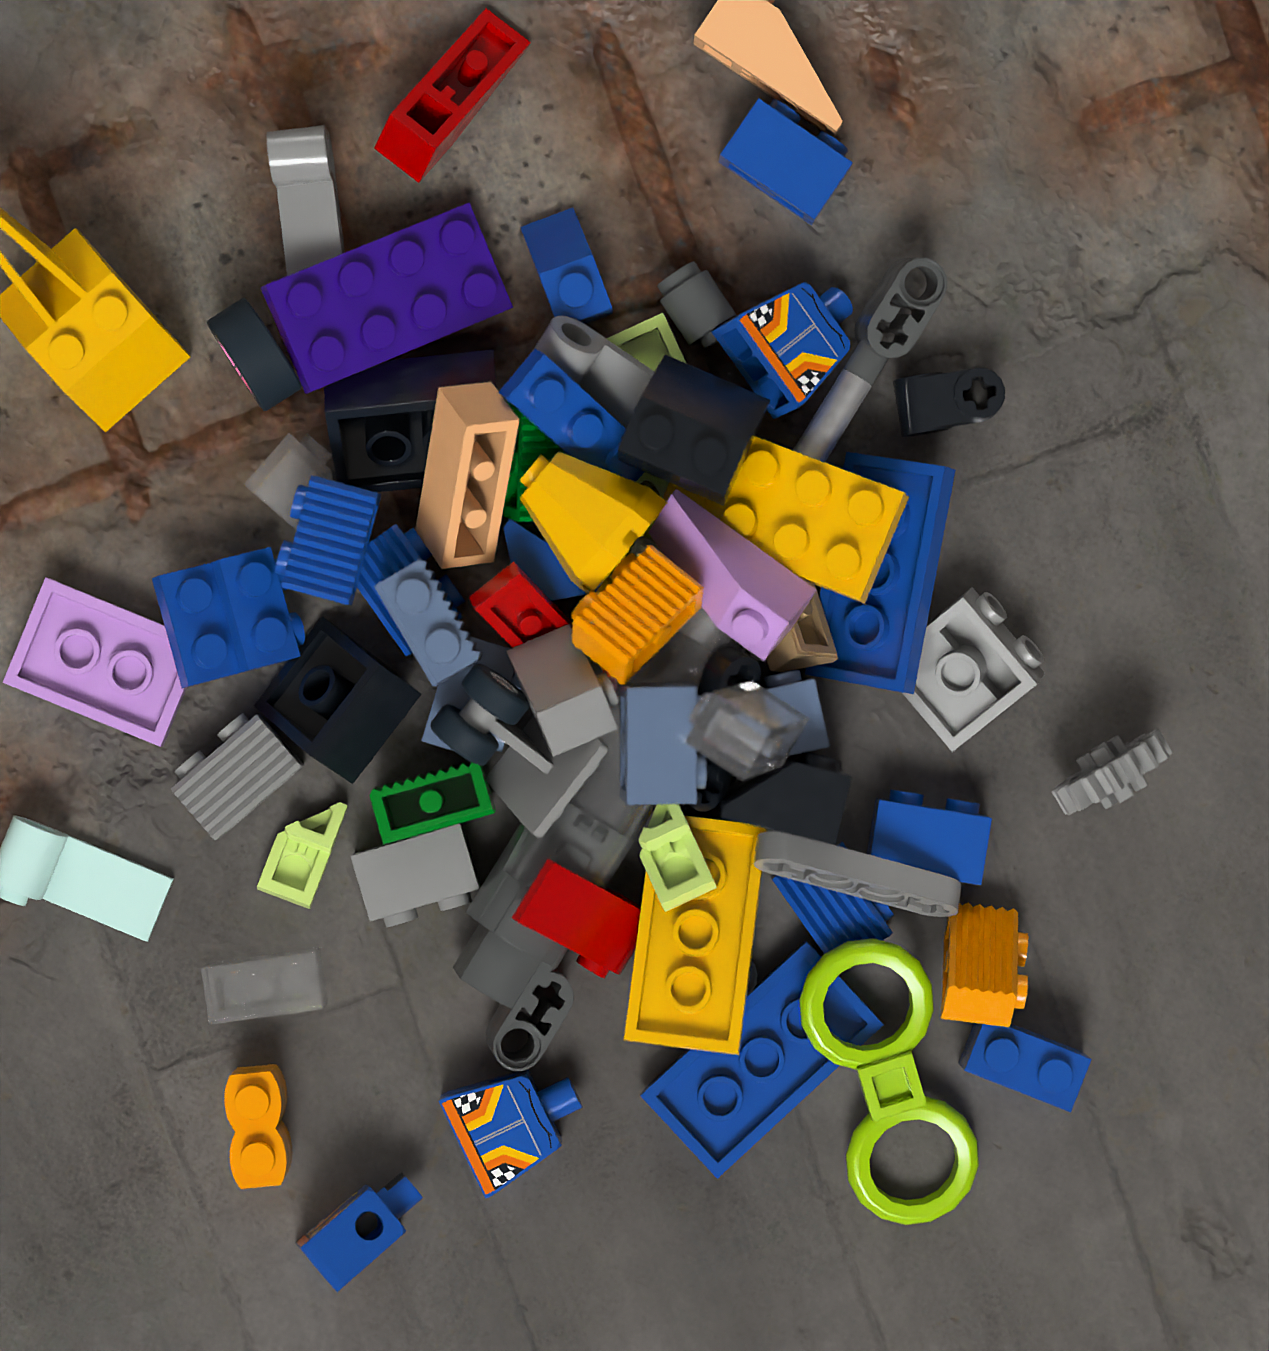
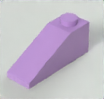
(743, 586)

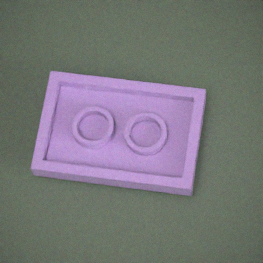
(98, 662)

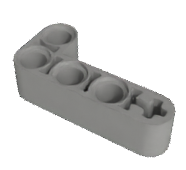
(307, 195)

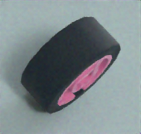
(254, 354)

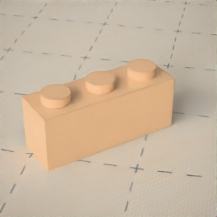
(466, 474)

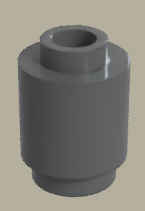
(695, 304)

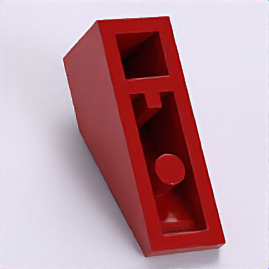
(450, 95)

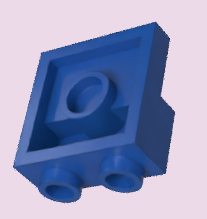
(227, 617)

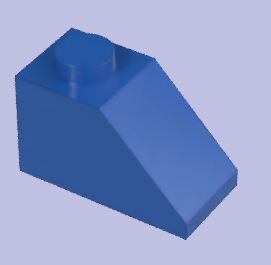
(567, 267)

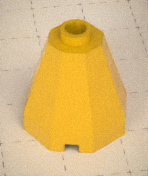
(587, 515)

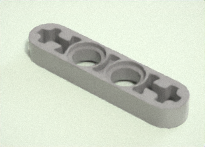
(857, 874)

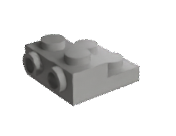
(972, 668)

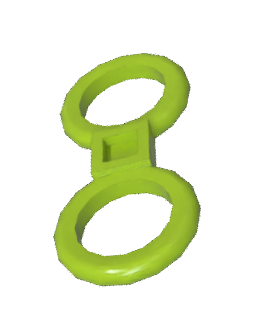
(889, 1081)

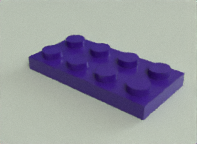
(386, 297)

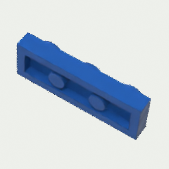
(567, 414)

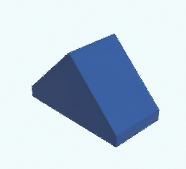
(539, 563)

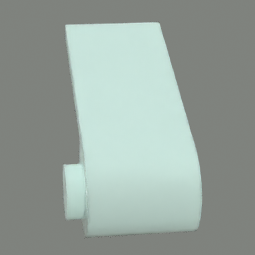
(80, 877)

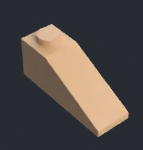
(762, 49)

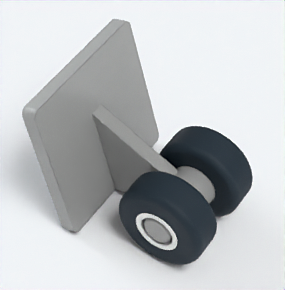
(527, 774)

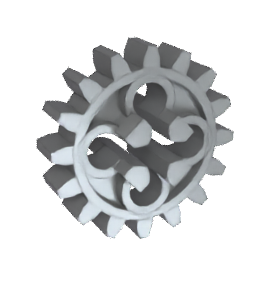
(1112, 772)

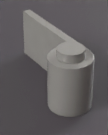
(596, 366)

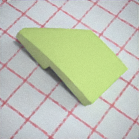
(302, 856)
(673, 858)

